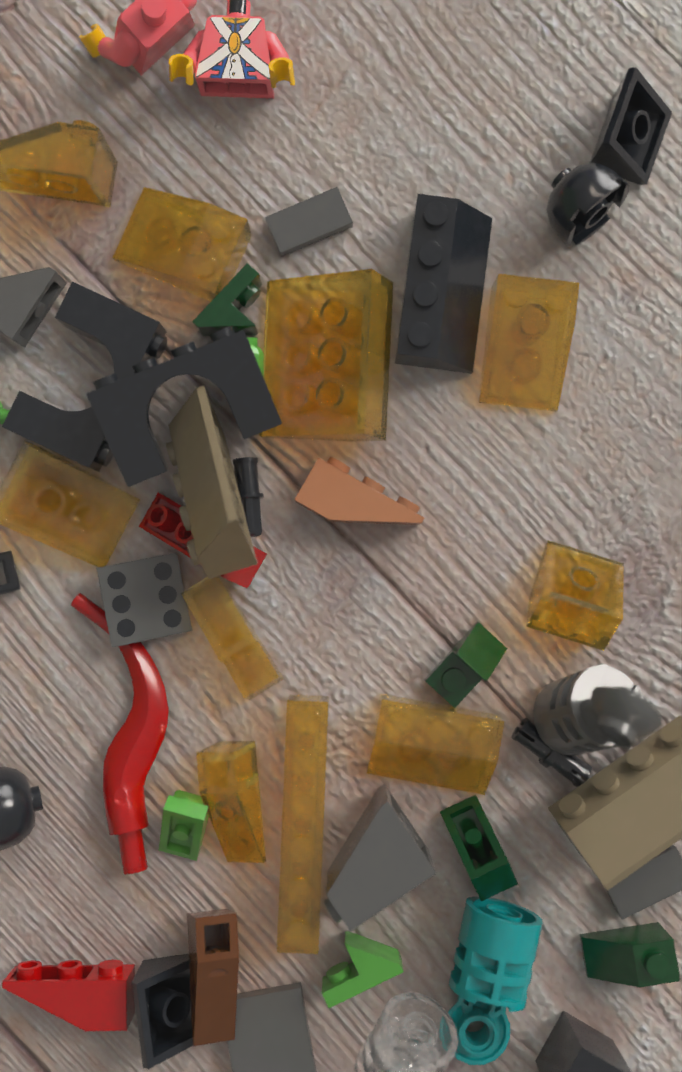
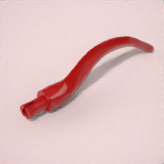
(132, 748)

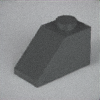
(26, 301)

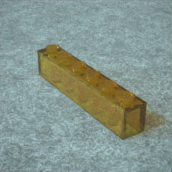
(302, 824)

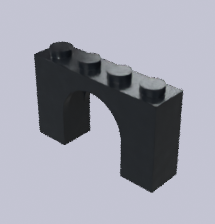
(130, 340)
(125, 403)

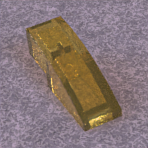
(232, 637)

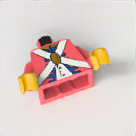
(234, 56)

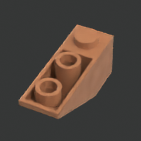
(344, 499)

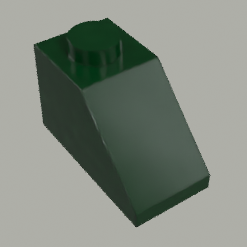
(478, 848)
(631, 955)

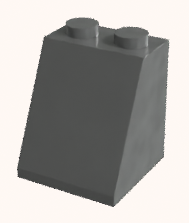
(376, 863)

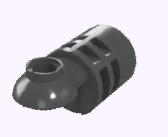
(593, 712)

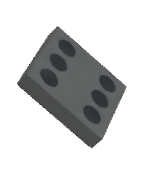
(144, 599)

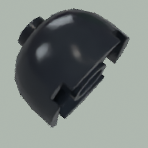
(582, 200)
(17, 807)

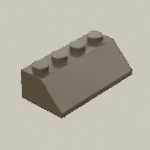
(209, 489)
(627, 808)

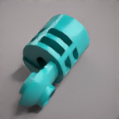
(491, 974)

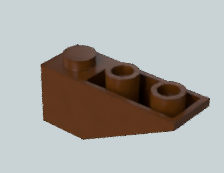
(213, 975)

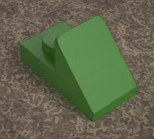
(183, 825)
(370, 966)

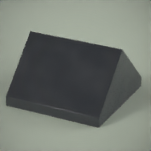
(632, 129)
(163, 1008)
(579, 1048)

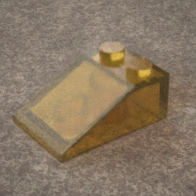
(59, 163)
(184, 242)
(527, 341)
(64, 505)

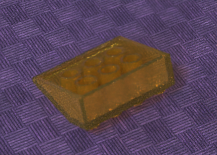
(329, 355)

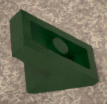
(225, 307)
(466, 664)

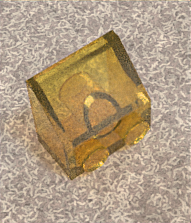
(577, 596)

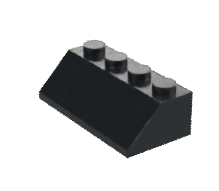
(443, 285)

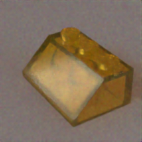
(435, 744)

